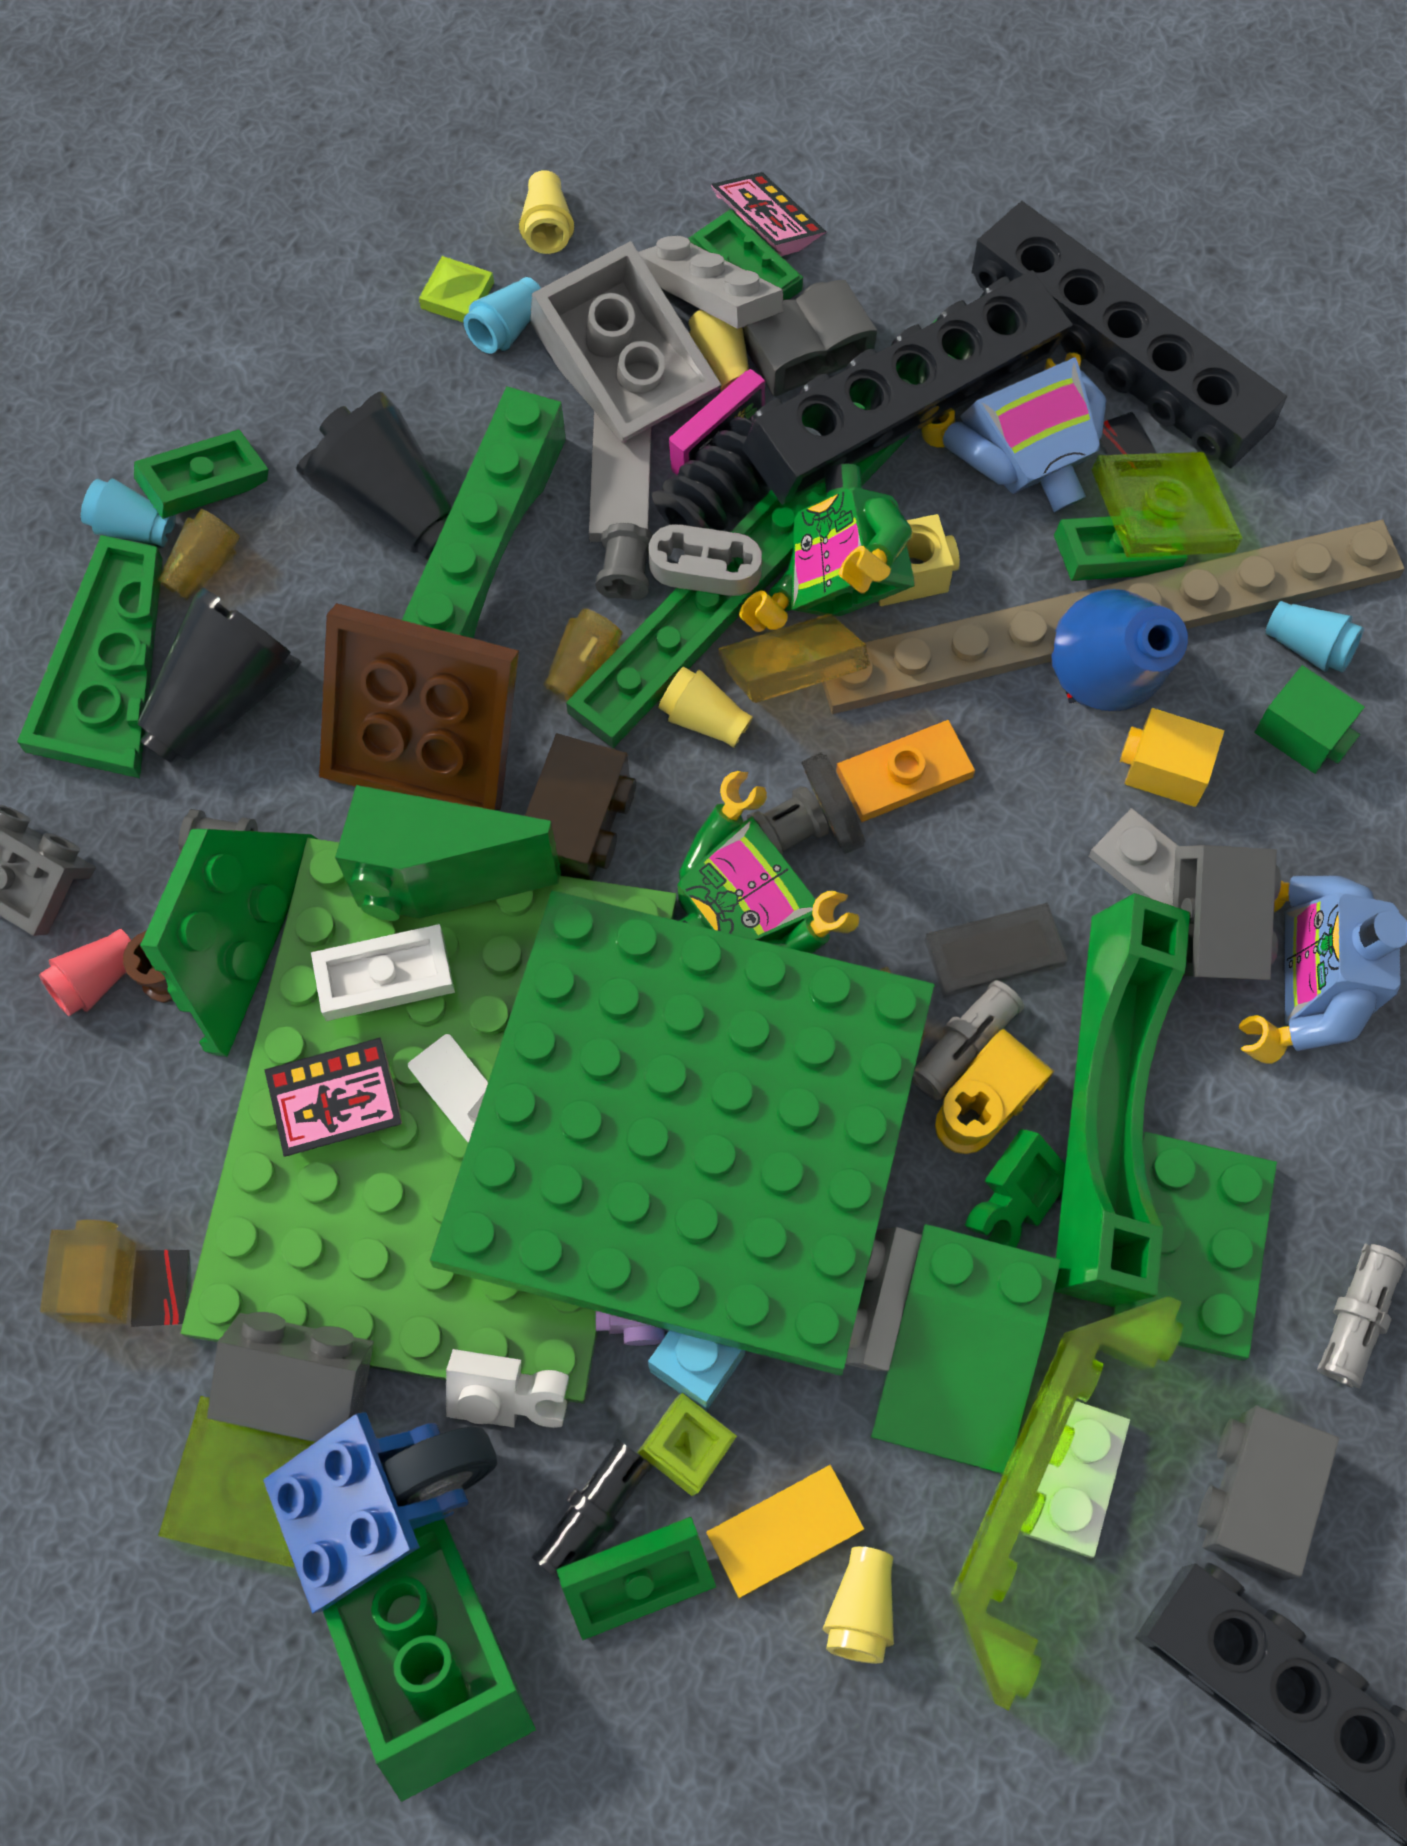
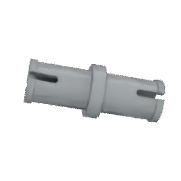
(942, 1068)
(1362, 1315)

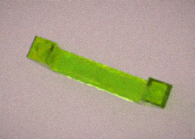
(998, 1648)

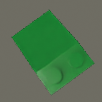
(439, 855)
(966, 1349)
(426, 1667)

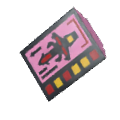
(769, 212)
(333, 1096)

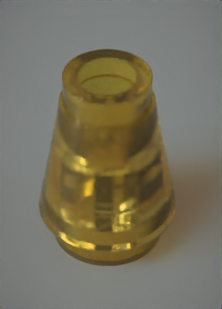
(198, 554)
(582, 651)

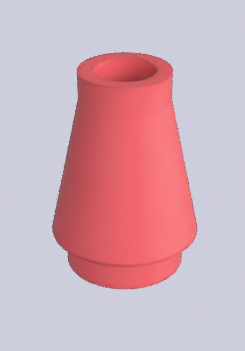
(86, 973)

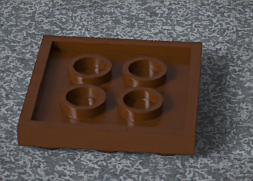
(415, 709)

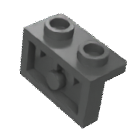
(35, 872)

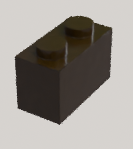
(581, 795)

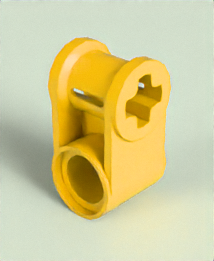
(994, 1087)

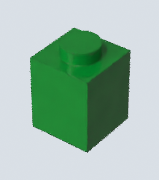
(1311, 721)

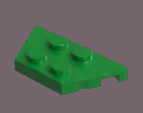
(222, 923)

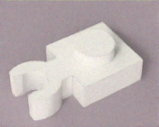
(495, 1391)

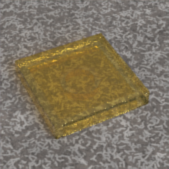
(794, 657)

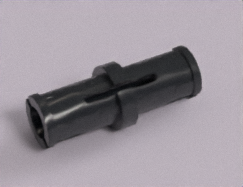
(593, 1509)

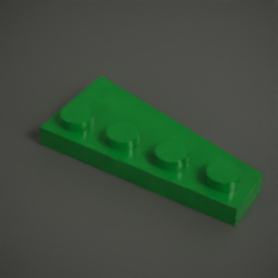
(101, 665)

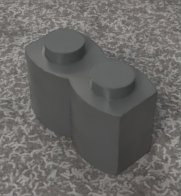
(810, 336)

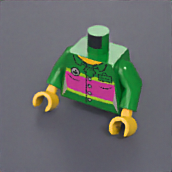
(843, 555)
(745, 886)

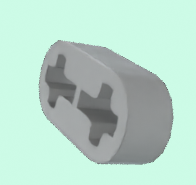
(705, 560)

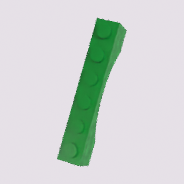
(495, 495)
(1107, 1215)

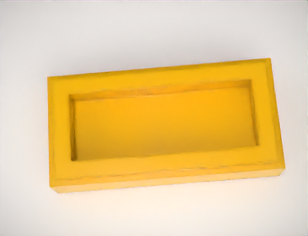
(784, 1531)

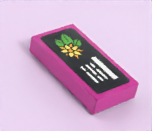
(739, 399)

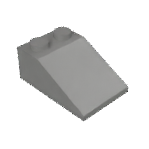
(621, 343)

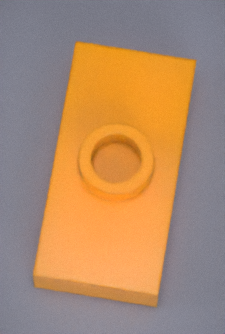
(905, 770)

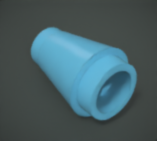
(500, 316)
(123, 514)
(1316, 634)

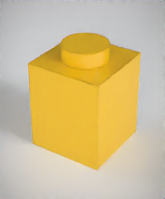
(1171, 756)

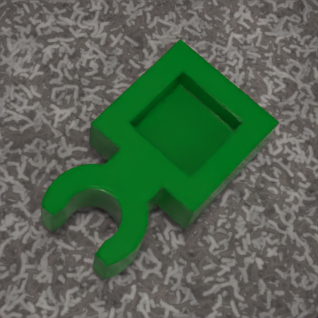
(1024, 1189)

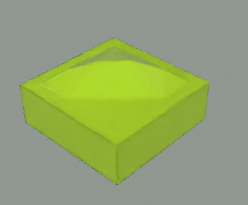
(454, 288)
(687, 1444)

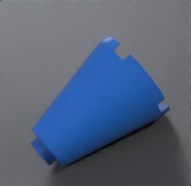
(1116, 649)

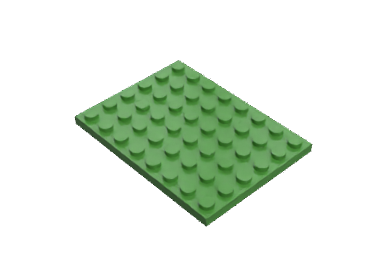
(354, 1223)

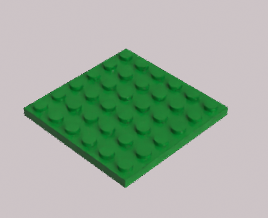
(688, 1131)

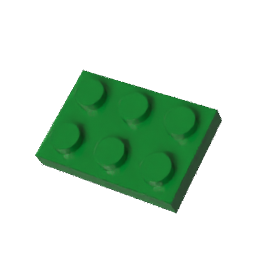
(1212, 1241)

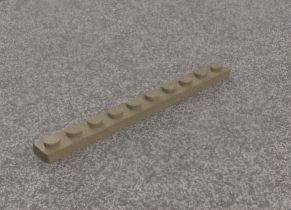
(1196, 592)

